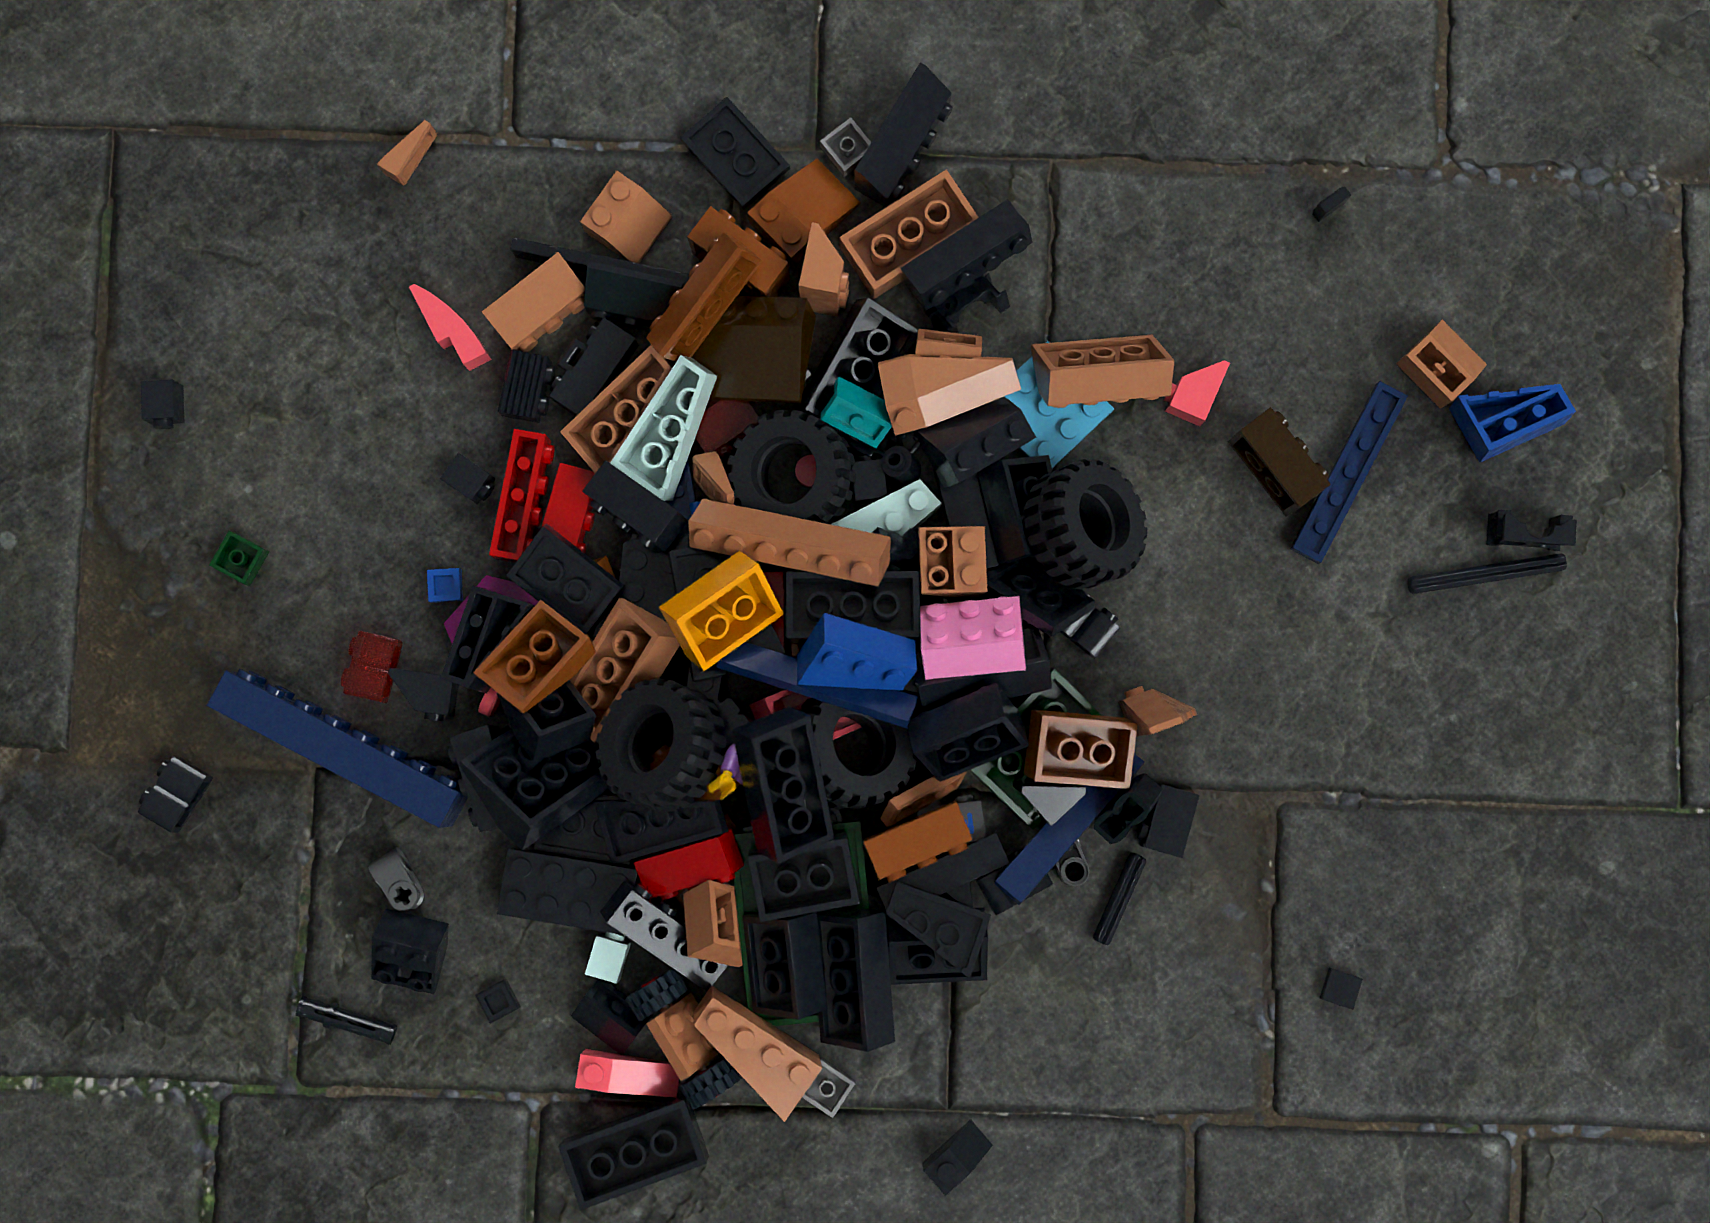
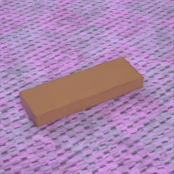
(918, 798)

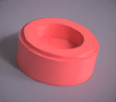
(806, 471)
(489, 703)

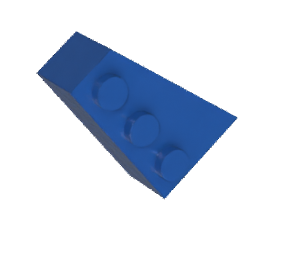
(1507, 419)
(855, 656)

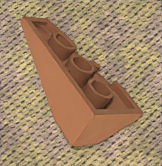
(934, 388)
(1154, 710)

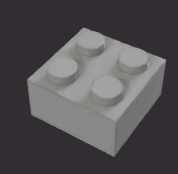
(845, 146)
(829, 1088)

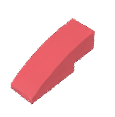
(450, 328)

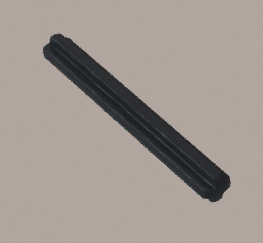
(1487, 573)

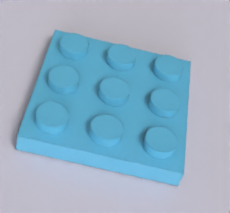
(1055, 428)

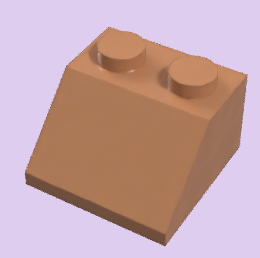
(625, 218)

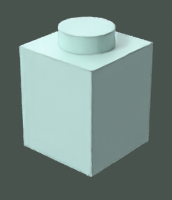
(608, 957)

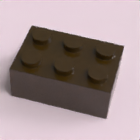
(1279, 461)

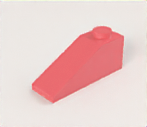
(626, 1074)

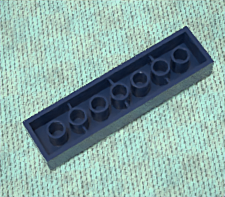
(338, 748)

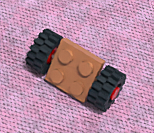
(681, 1040)

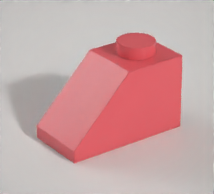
(1195, 393)

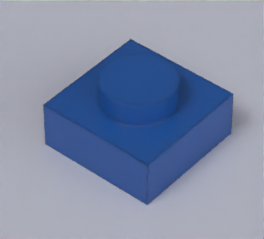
(444, 585)

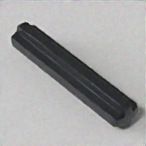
(1119, 899)

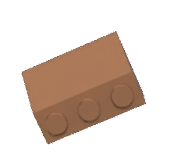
(823, 275)
(537, 304)

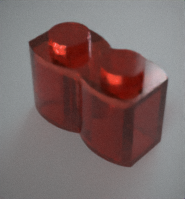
(370, 666)

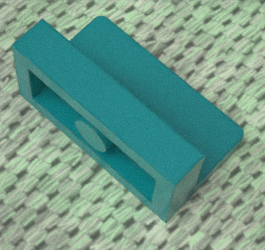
(857, 413)

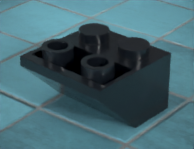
(409, 951)

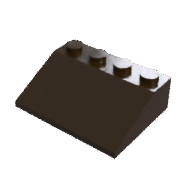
(760, 349)

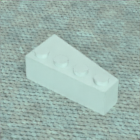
(665, 432)
(896, 511)

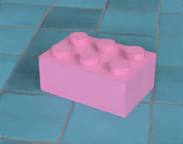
(972, 637)

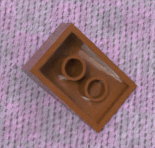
(791, 207)
(536, 658)

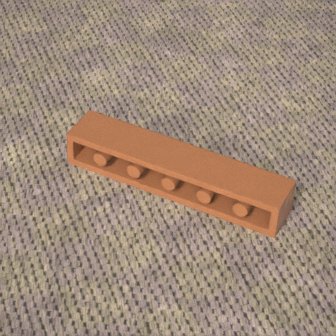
(790, 542)

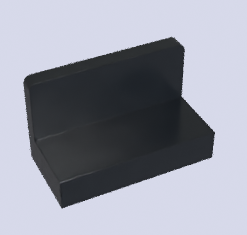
(609, 1016)

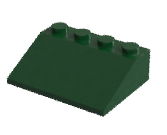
(1000, 773)

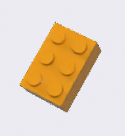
(721, 610)

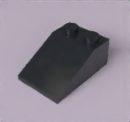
(553, 723)

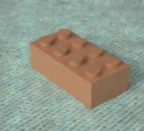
(905, 231)

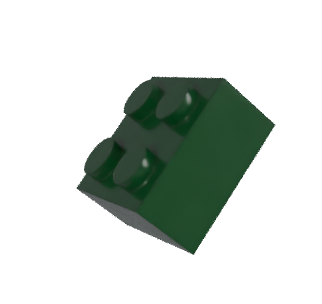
(239, 558)

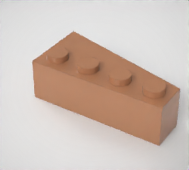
(611, 416)
(761, 1053)

